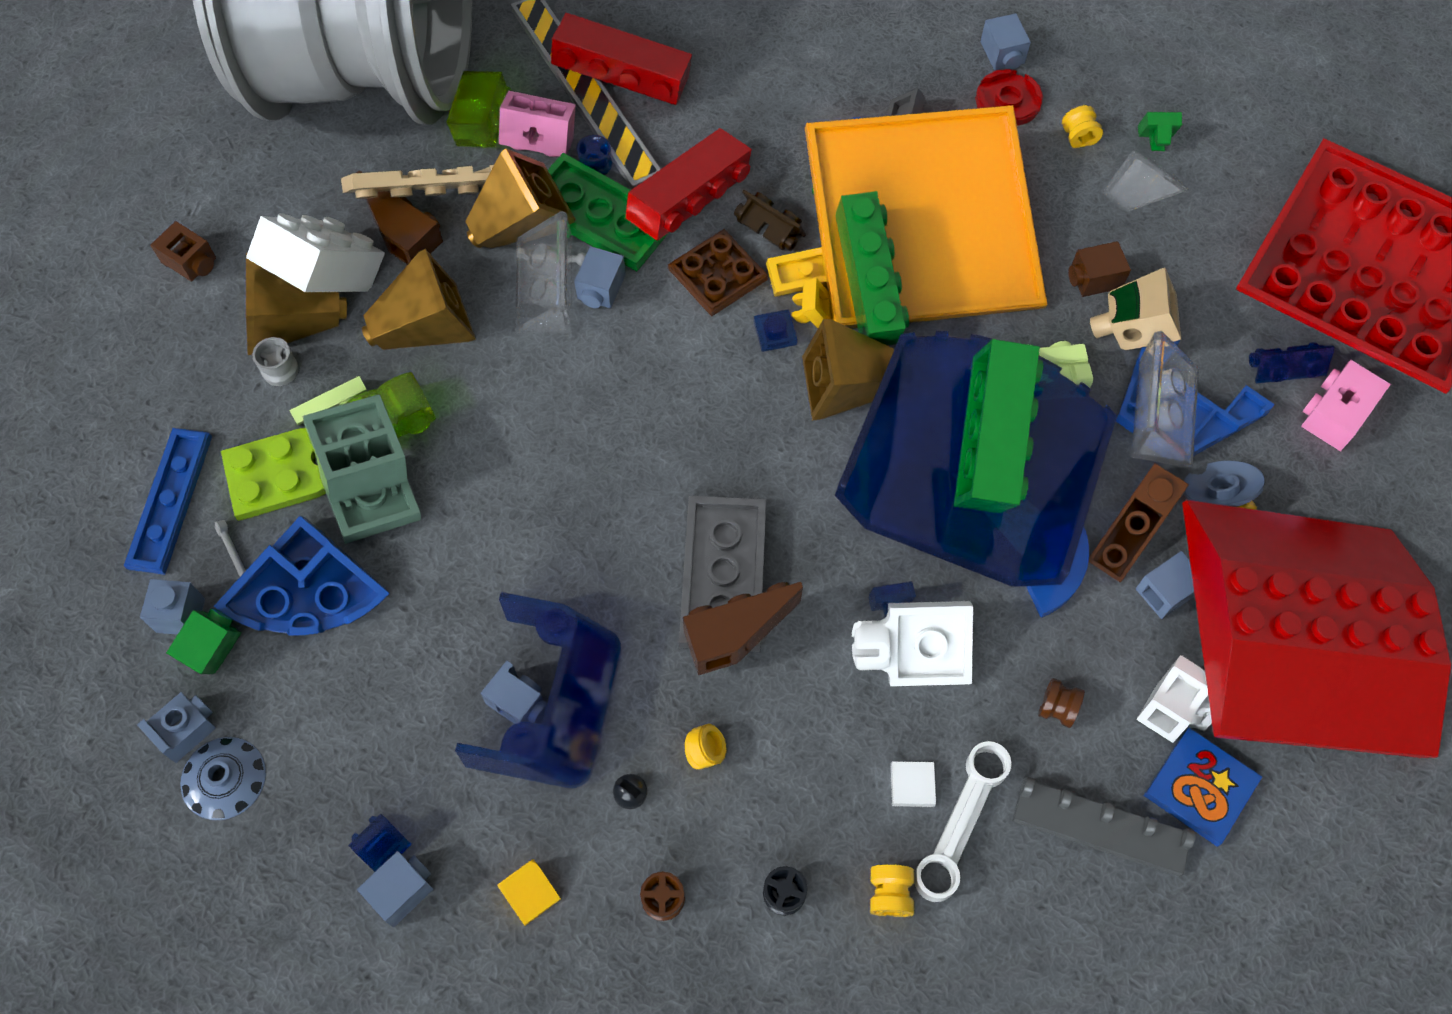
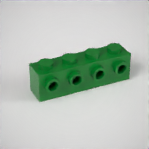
(870, 267)

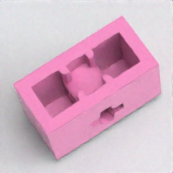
(536, 124)
(1345, 404)

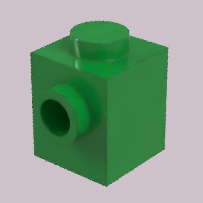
(204, 641)

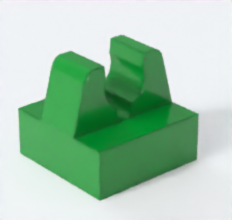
(1160, 128)

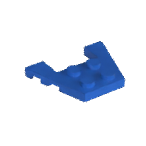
(1212, 422)

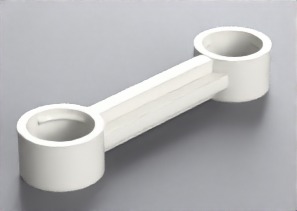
(962, 820)

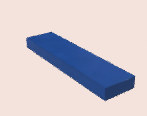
(168, 501)

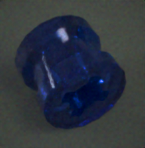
(595, 147)

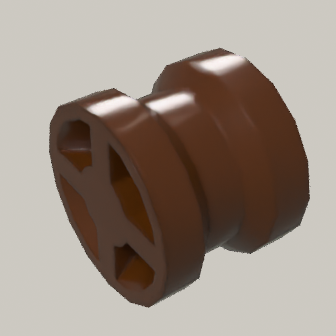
(1061, 703)
(662, 887)

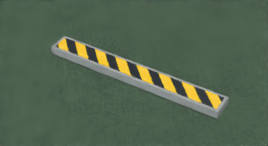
(590, 97)

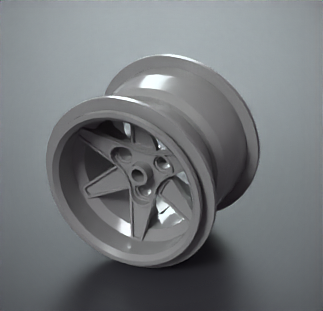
(335, 50)

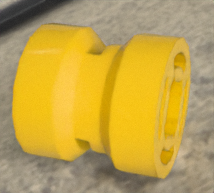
(892, 891)

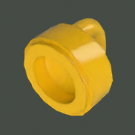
(705, 746)

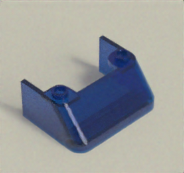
(568, 740)

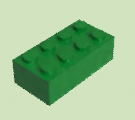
(998, 427)

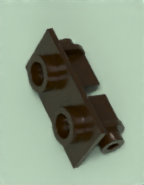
(782, 226)

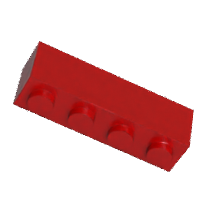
(620, 58)
(688, 184)

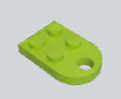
(271, 473)

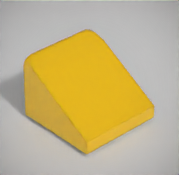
(529, 892)

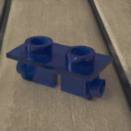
(1294, 363)

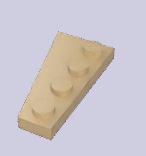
(369, 184)

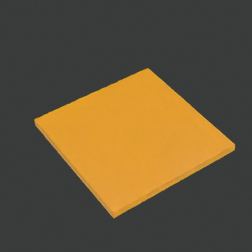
(951, 207)

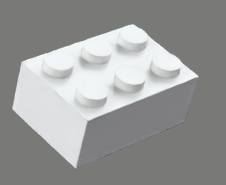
(315, 254)

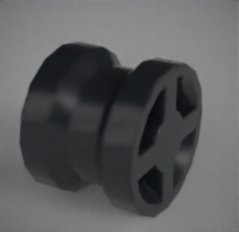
(788, 883)

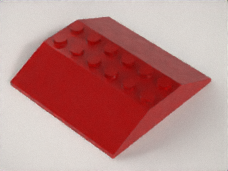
(1364, 263)
(1316, 633)

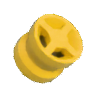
(1082, 126)

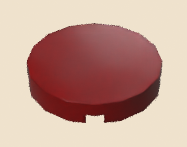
(1022, 93)

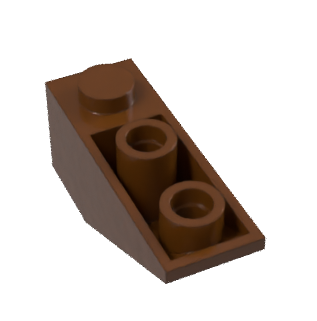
(403, 226)
(1137, 522)
(730, 631)

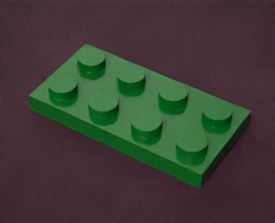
(601, 211)

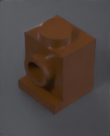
(189, 257)

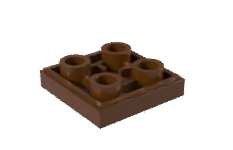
(717, 272)

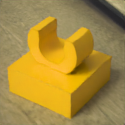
(814, 303)

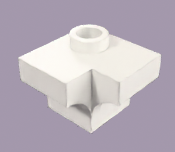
(1178, 701)

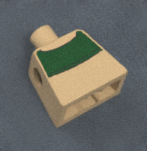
(1140, 311)

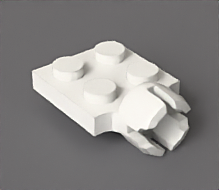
(918, 643)

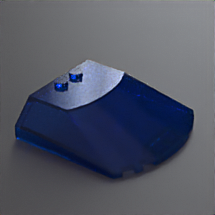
(909, 459)

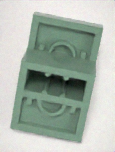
(362, 468)

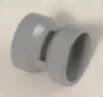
(275, 361)

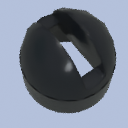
(623, 797)

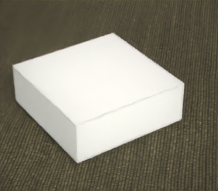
(913, 784)

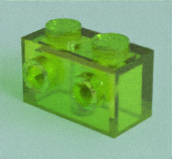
(477, 108)

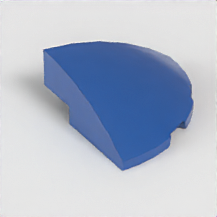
(302, 586)

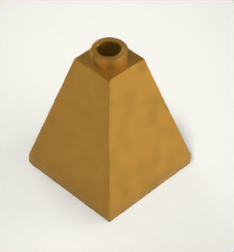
(513, 201)
(418, 309)
(284, 310)
(842, 369)

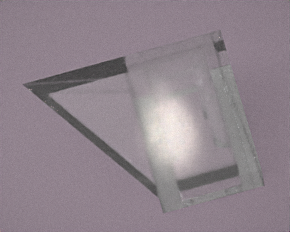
(1141, 182)

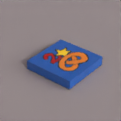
(1203, 786)

